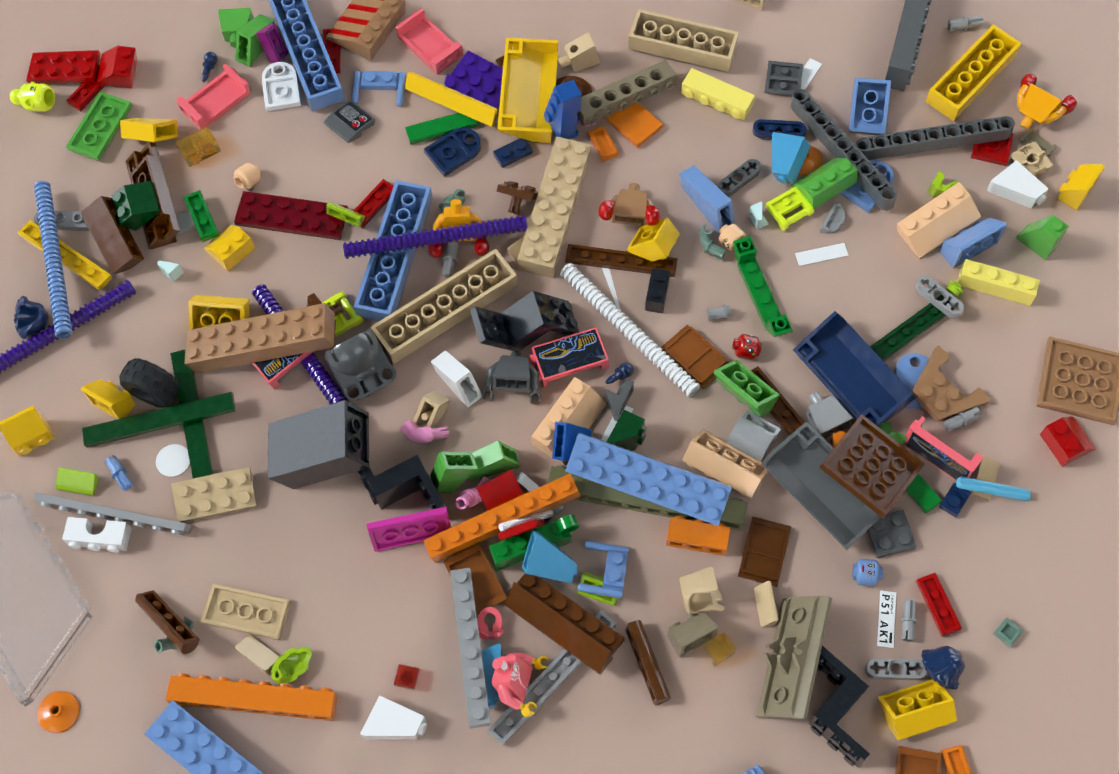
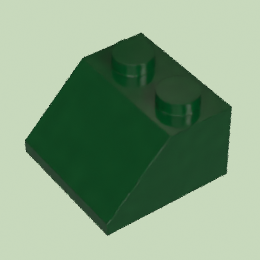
(135, 204)
(628, 431)

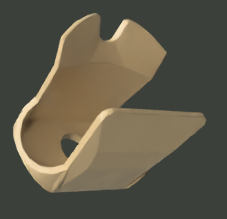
(700, 591)

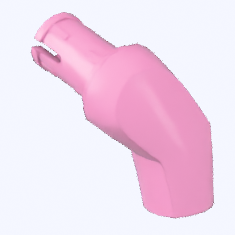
(424, 434)
(470, 496)

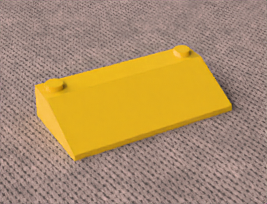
(527, 87)

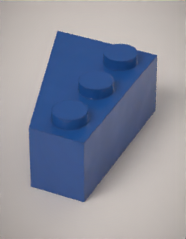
(563, 109)

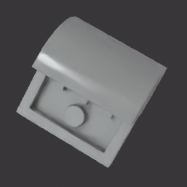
(753, 435)

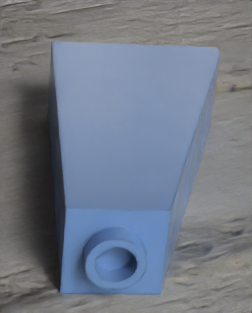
(707, 197)

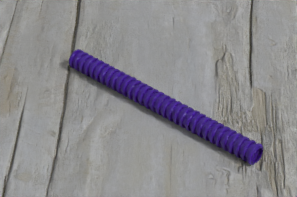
(435, 236)
(77, 318)
(311, 362)

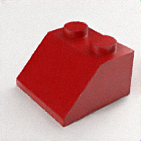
(118, 67)
(1066, 440)

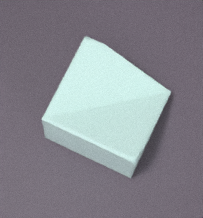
(757, 216)
(171, 270)

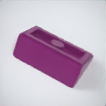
(272, 43)

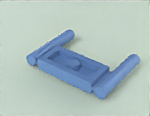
(379, 81)
(614, 570)

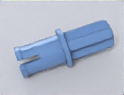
(119, 473)

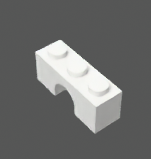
(113, 537)

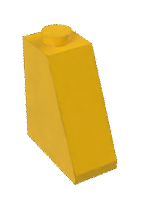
(149, 129)

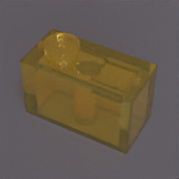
(198, 146)

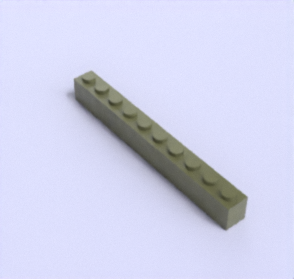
(600, 494)

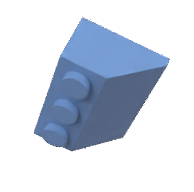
(972, 241)

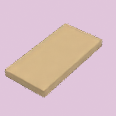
(245, 611)

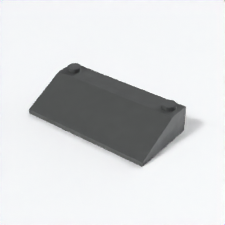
(797, 469)

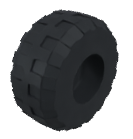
(149, 382)

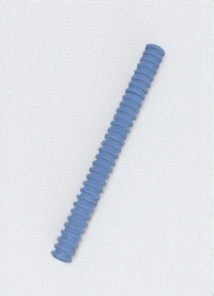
(53, 260)

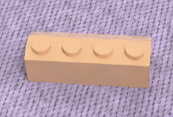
(938, 220)
(576, 406)
(725, 463)

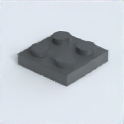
(891, 535)

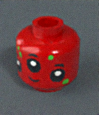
(747, 347)

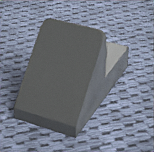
(618, 401)

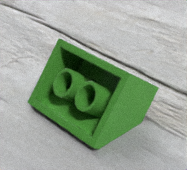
(827, 181)
(747, 387)

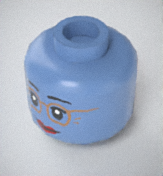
(867, 572)

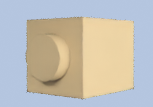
(431, 409)

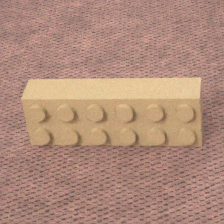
(683, 40)

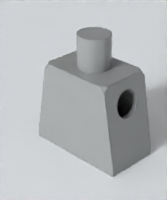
(827, 415)

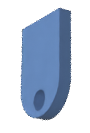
(859, 196)
(910, 374)

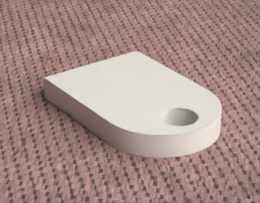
(281, 88)

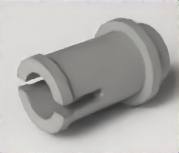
(720, 312)

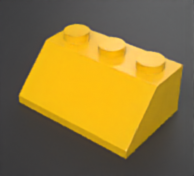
(215, 310)
(917, 709)

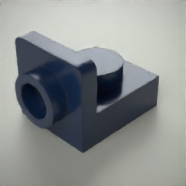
(954, 500)

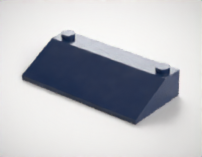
(853, 371)

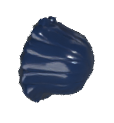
(29, 317)
(944, 665)

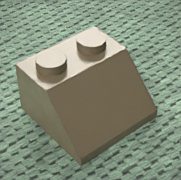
(692, 633)

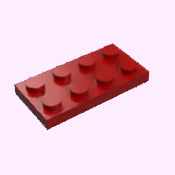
(63, 67)

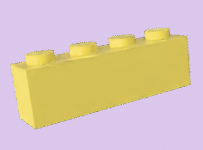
(717, 94)
(998, 282)

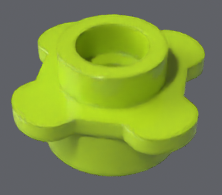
(954, 288)

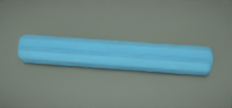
(993, 488)

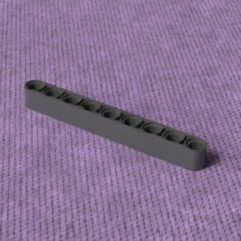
(958, 131)
(842, 147)

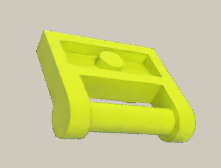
(786, 203)
(342, 324)

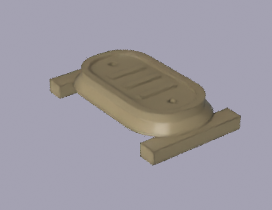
(1030, 137)

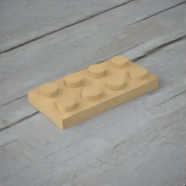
(214, 494)

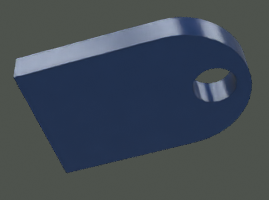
(453, 150)

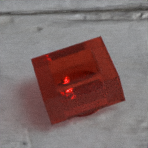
(406, 677)

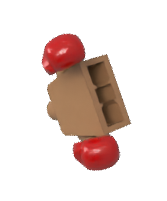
(630, 208)

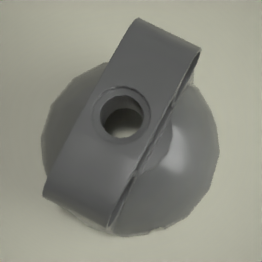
(360, 364)

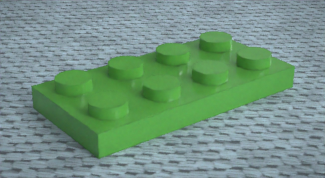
(99, 126)

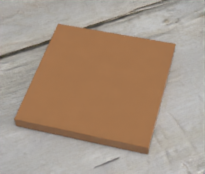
(1080, 381)

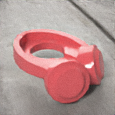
(497, 626)

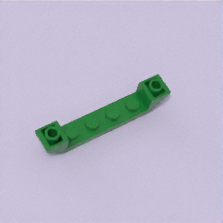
(758, 288)

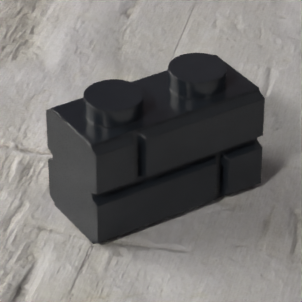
(657, 290)

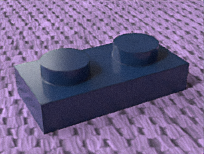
(512, 152)

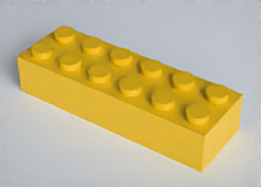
(973, 72)

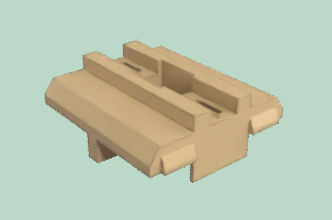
(1032, 151)

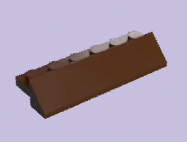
(146, 167)
(564, 622)

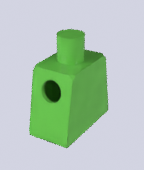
(232, 20)

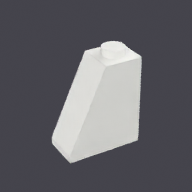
(1018, 186)
(457, 378)
(393, 722)

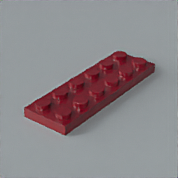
(288, 215)

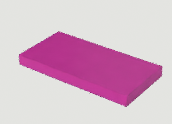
(408, 528)

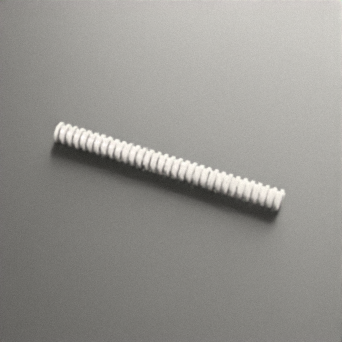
(630, 330)

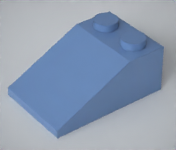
(869, 105)

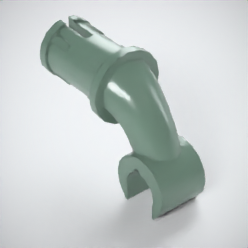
(446, 202)
(708, 244)
(165, 644)

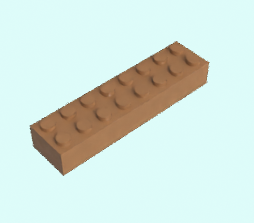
(260, 338)

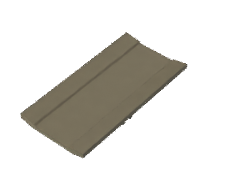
(794, 657)

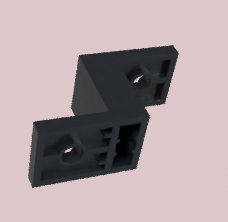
(524, 321)
(399, 483)
(837, 706)

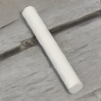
(512, 523)

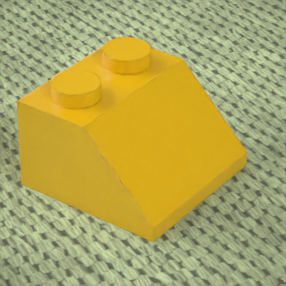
(1079, 184)
(654, 241)
(230, 247)
(108, 398)
(26, 430)

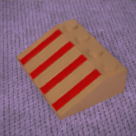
(366, 25)

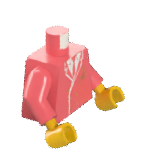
(512, 679)

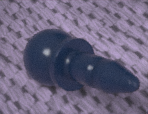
(210, 60)
(623, 371)

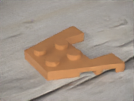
(938, 395)

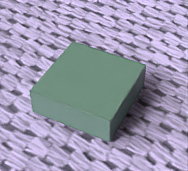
(1008, 632)

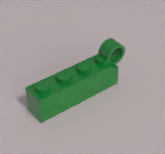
(513, 549)

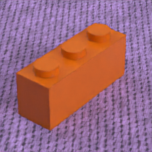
(698, 536)

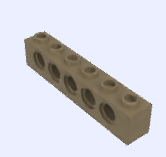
(626, 92)

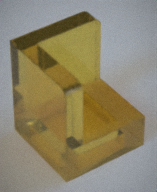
(720, 649)

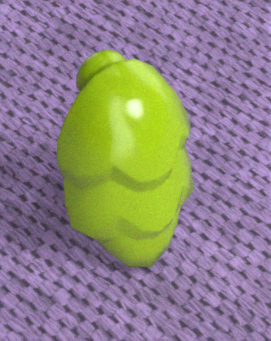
(291, 665)

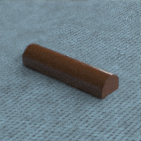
(167, 621)
(647, 662)

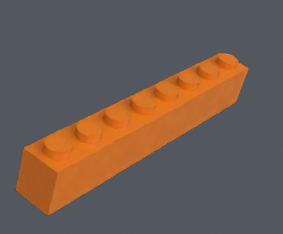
(487, 524)
(252, 698)

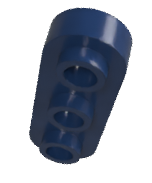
(771, 126)

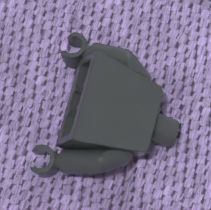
(512, 374)

